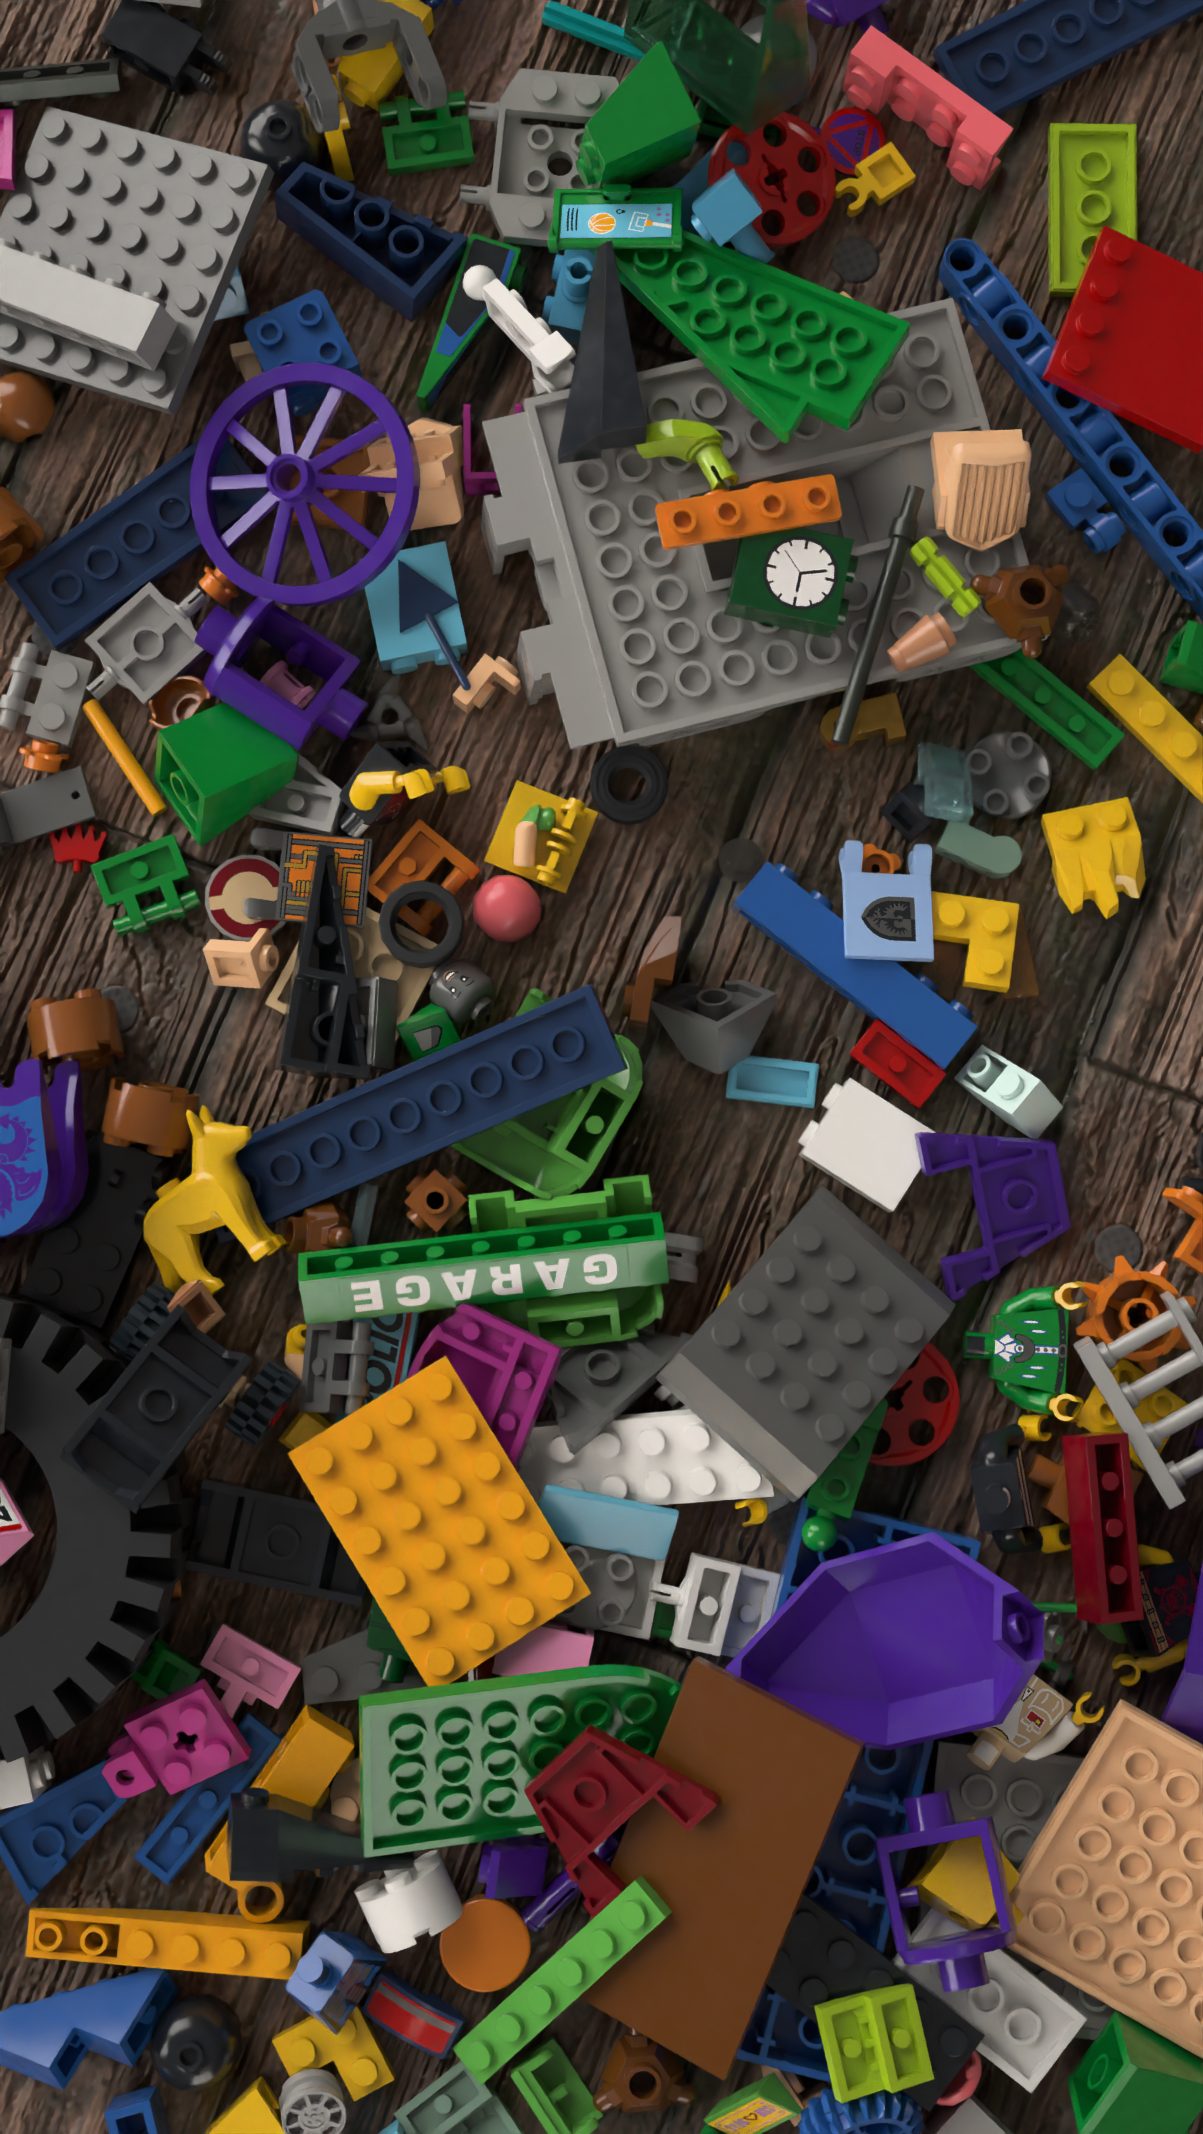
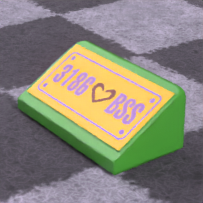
(754, 2108)

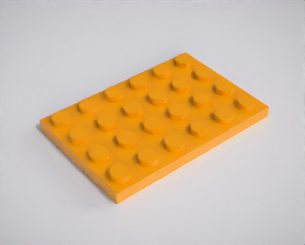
(439, 1524)

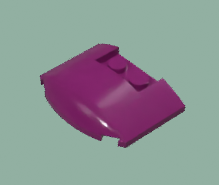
(500, 1368)

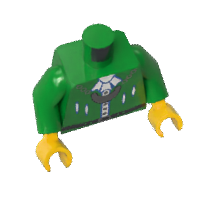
(1030, 1349)

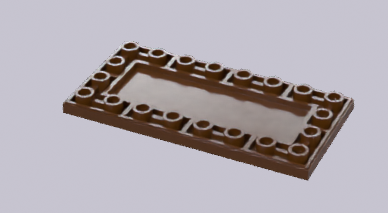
(732, 1874)

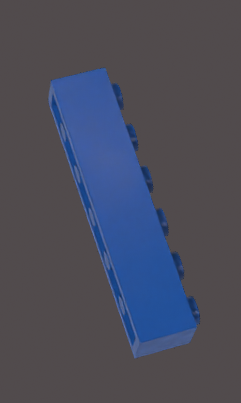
(879, 988)

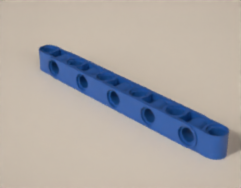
(1086, 430)

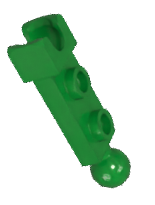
(838, 1486)

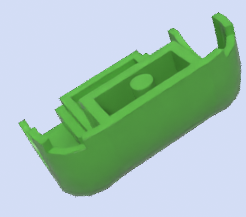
(563, 1141)
(578, 1316)

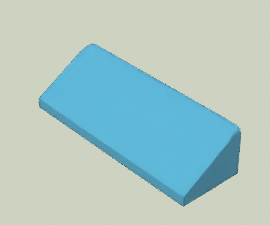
(608, 1522)

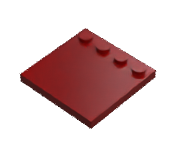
(1136, 339)

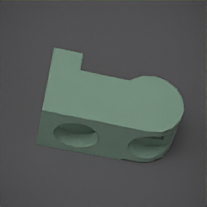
(979, 851)

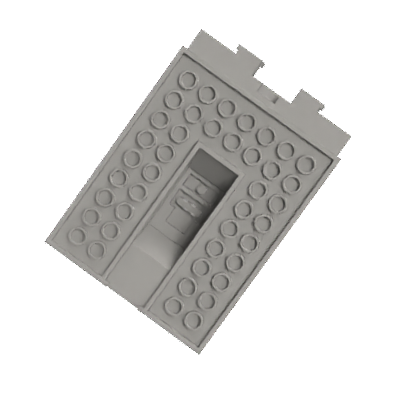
(643, 629)

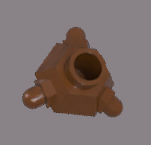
(1024, 601)
(318, 1229)
(642, 2077)

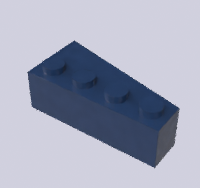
(380, 246)

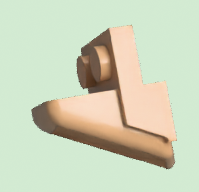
(440, 463)
(980, 485)

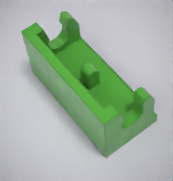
(555, 2090)

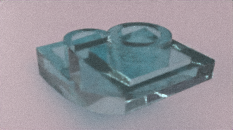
(946, 782)

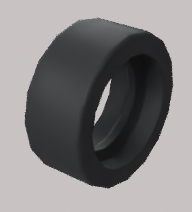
(415, 891)

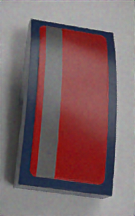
(415, 2018)

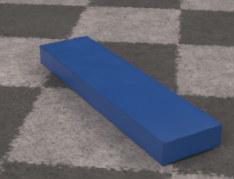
(205, 1805)

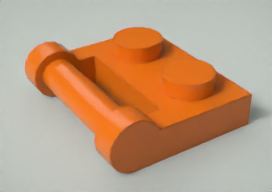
(415, 860)

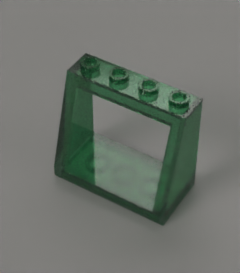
(722, 63)

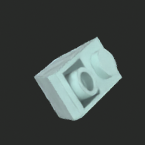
(1009, 1092)

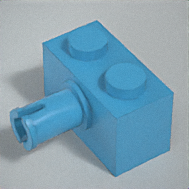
(727, 215)
(568, 306)

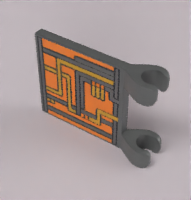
(296, 866)

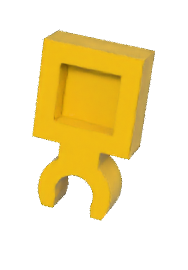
(879, 177)

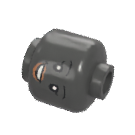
(462, 991)

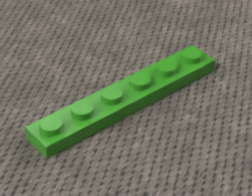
(562, 1979)

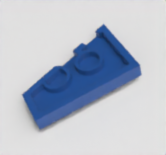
(47, 1833)

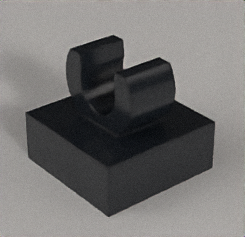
(907, 811)

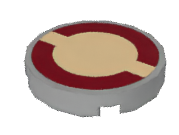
(234, 883)

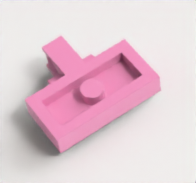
(248, 1670)

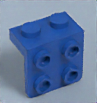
(301, 333)

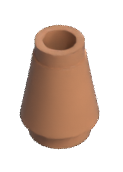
(922, 643)

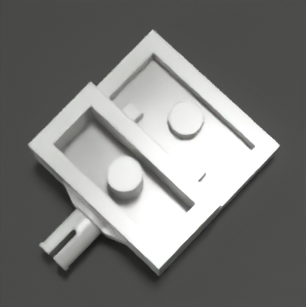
(718, 1604)

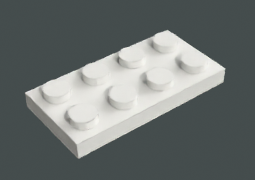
(1019, 2013)

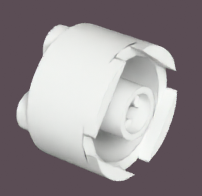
(410, 1903)

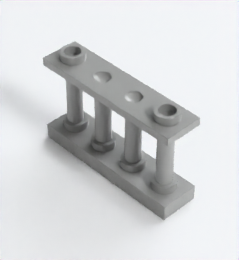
(1124, 1398)

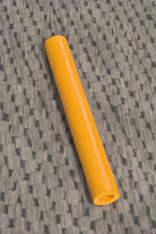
(124, 757)

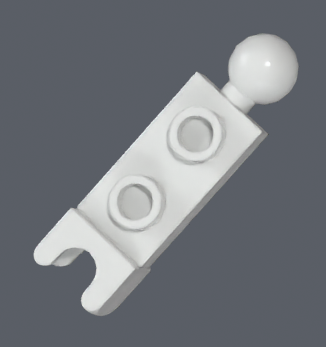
(544, 349)

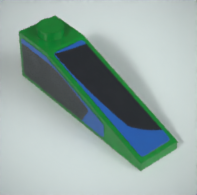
(467, 319)

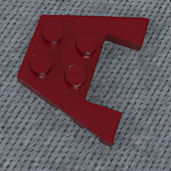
(593, 1792)

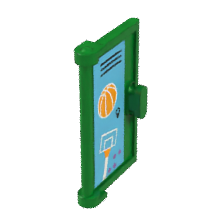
(587, 219)

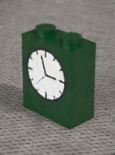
(792, 580)

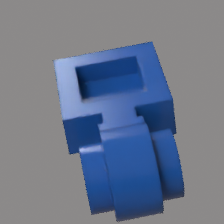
(1078, 502)

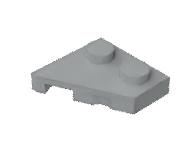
(305, 803)

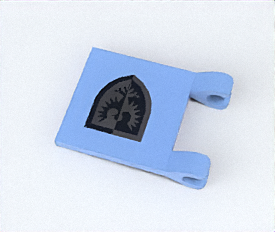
(887, 912)

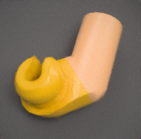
(295, 1349)

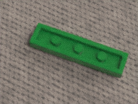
(1052, 706)

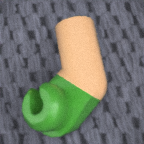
(527, 831)

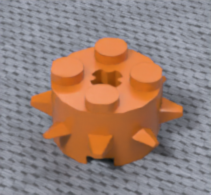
(1123, 1290)

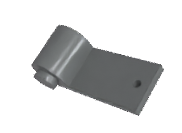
(45, 807)

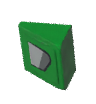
(427, 1032)

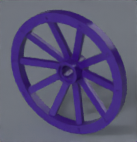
(311, 486)

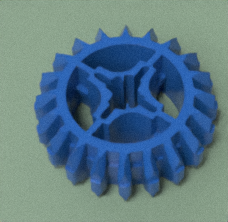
(870, 2114)

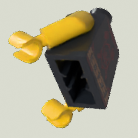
(389, 782)
(1168, 1609)

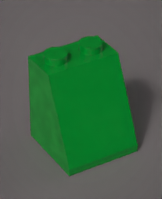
(640, 125)
(220, 768)
(1135, 2082)

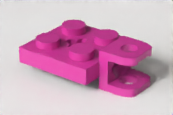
(153, 1747)

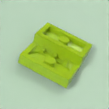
(874, 2042)

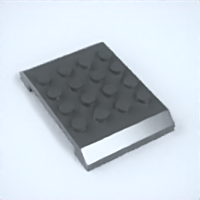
(807, 1344)

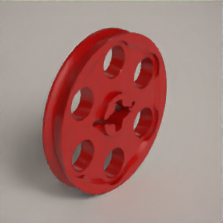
(793, 181)
(915, 1407)

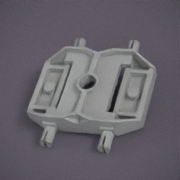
(521, 182)

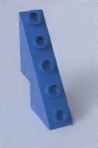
(108, 2018)

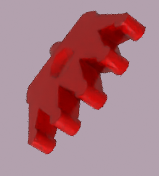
(78, 848)

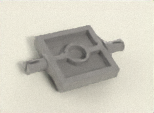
(146, 644)

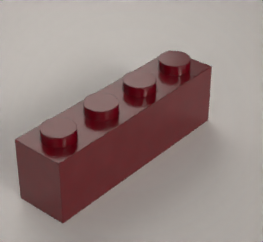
(1102, 1527)

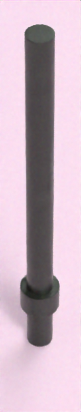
(902, 533)

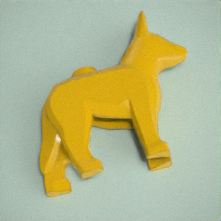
(206, 1200)

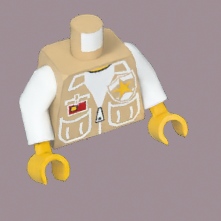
(1033, 1728)

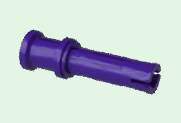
(562, 1890)

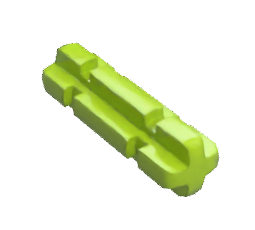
(945, 576)

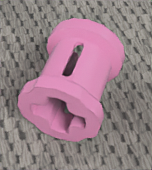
(286, 685)

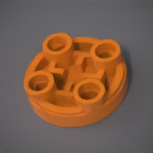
(486, 1945)

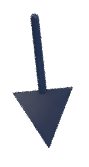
(421, 601)

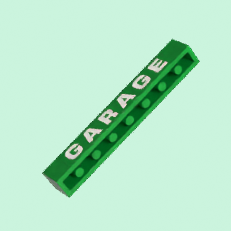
(482, 1268)

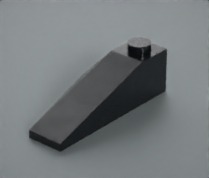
(279, 1835)

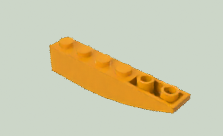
(169, 1940)

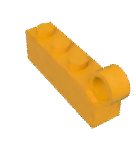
(297, 1770)

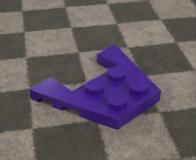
(1015, 1197)

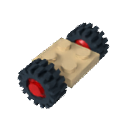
(258, 1403)

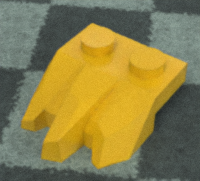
(1095, 854)

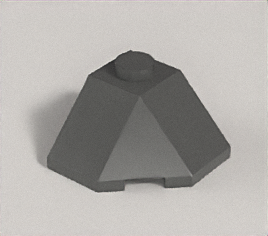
(715, 1024)

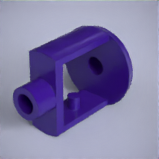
(232, 643)
(961, 1953)

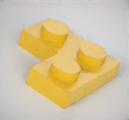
(988, 931)
(353, 2050)

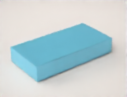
(773, 1081)

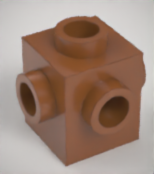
(451, 1212)

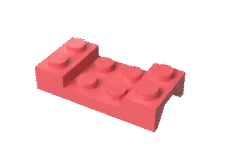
(887, 73)

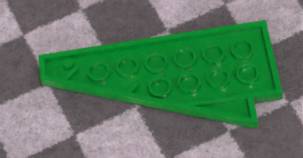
(765, 332)

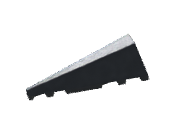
(604, 390)
(322, 1014)

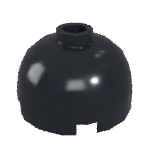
(283, 138)
(196, 2042)

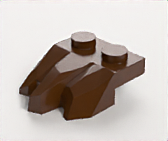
(654, 971)

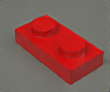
(897, 1064)

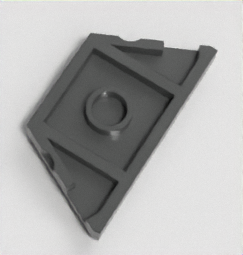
(605, 1379)

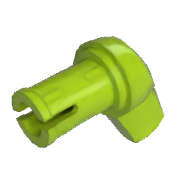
(692, 443)

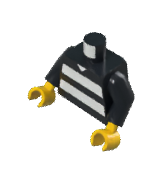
(1004, 1493)

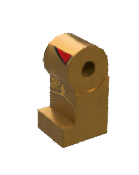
(875, 718)

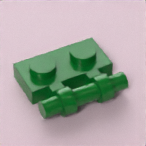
(426, 143)
(140, 873)

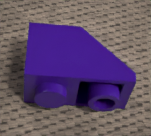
(513, 1867)

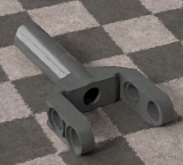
(358, 27)

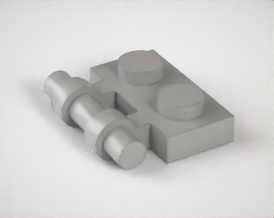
(59, 699)

